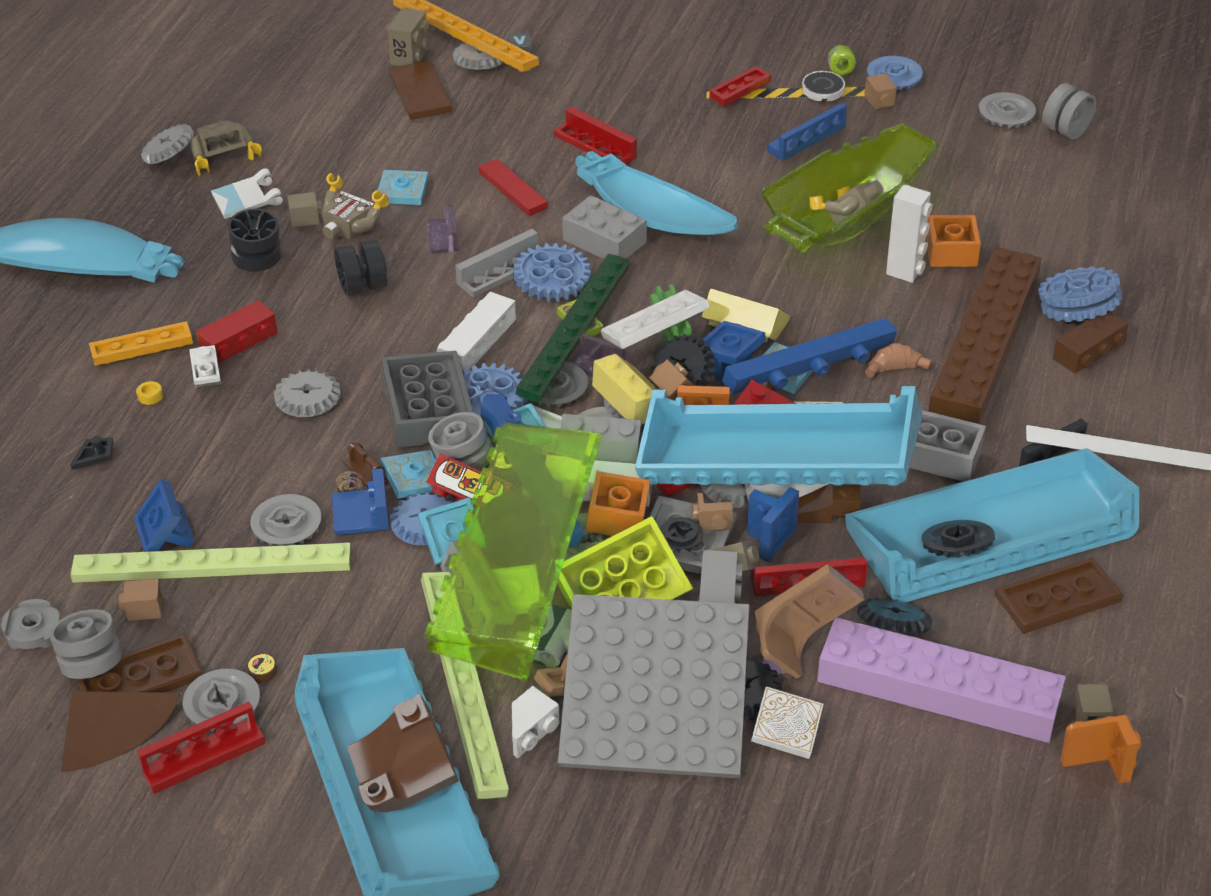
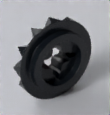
(685, 527)

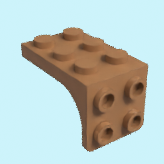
(800, 611)

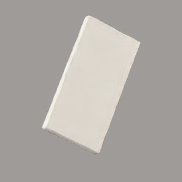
(654, 318)

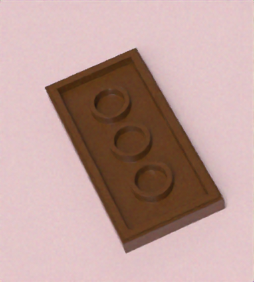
(420, 90)
(1058, 595)
(149, 669)

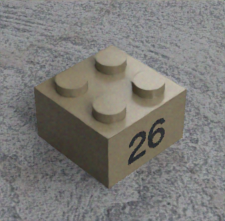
(408, 37)

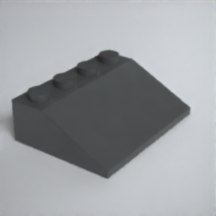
(421, 393)

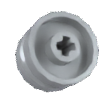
(1069, 111)
(462, 439)
(86, 644)

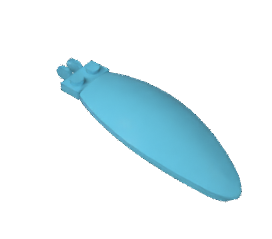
(653, 199)
(85, 248)

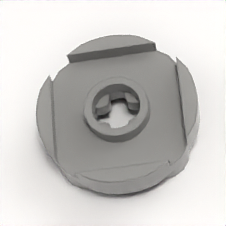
(17, 628)

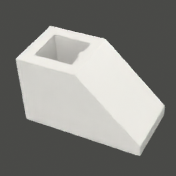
(205, 366)
(532, 719)

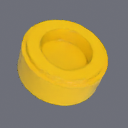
(149, 393)

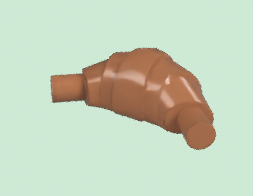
(895, 358)

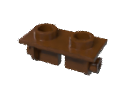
(362, 463)

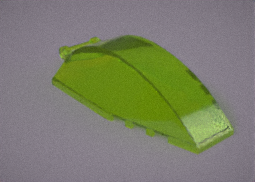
(890, 158)

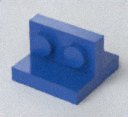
(732, 345)
(162, 520)
(772, 520)

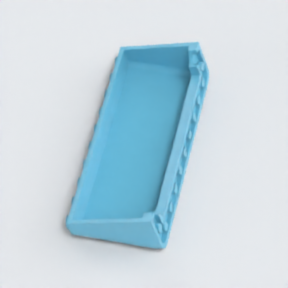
(779, 442)
(1034, 510)
(402, 852)

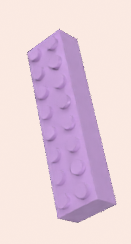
(941, 679)

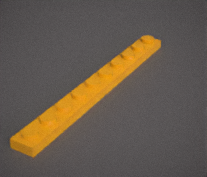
(473, 35)

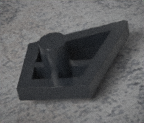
(92, 452)

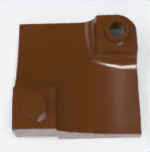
(828, 502)
(402, 759)

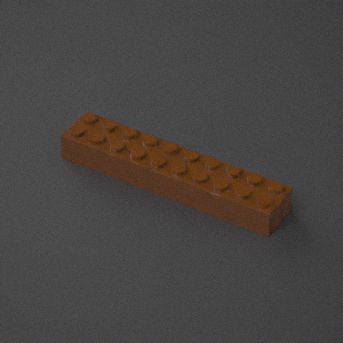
(985, 336)

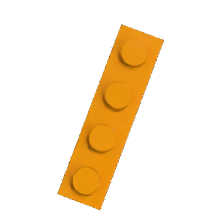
(140, 343)

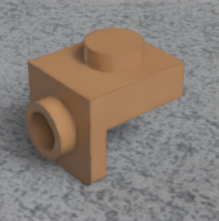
(712, 515)
(552, 679)

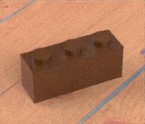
(1090, 341)

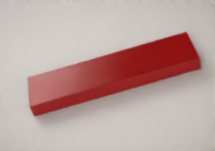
(513, 187)

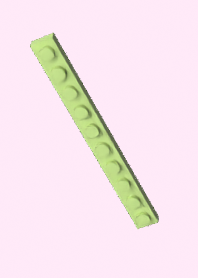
(211, 562)
(470, 710)

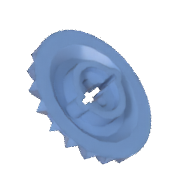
(900, 70)
(404, 517)

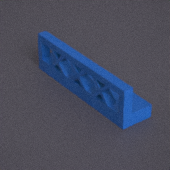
(809, 133)

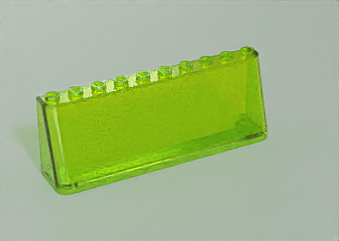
(513, 548)

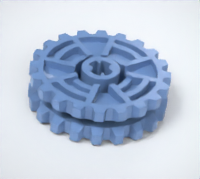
(1080, 294)

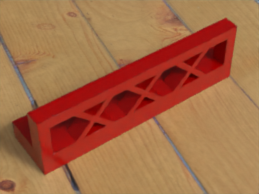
(600, 136)
(779, 578)
(202, 751)

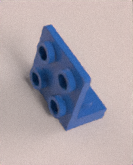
(361, 509)

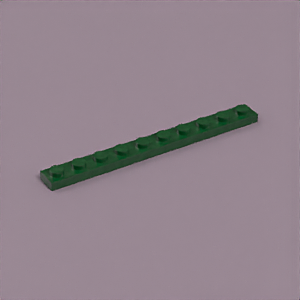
(568, 333)

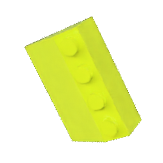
(626, 565)

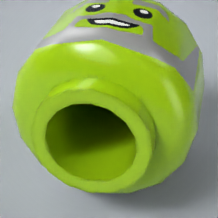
(841, 60)

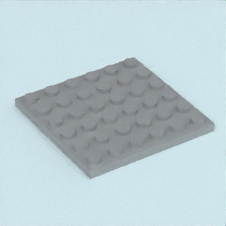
(655, 686)

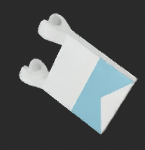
(246, 194)

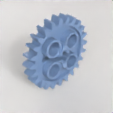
(552, 272)
(492, 381)

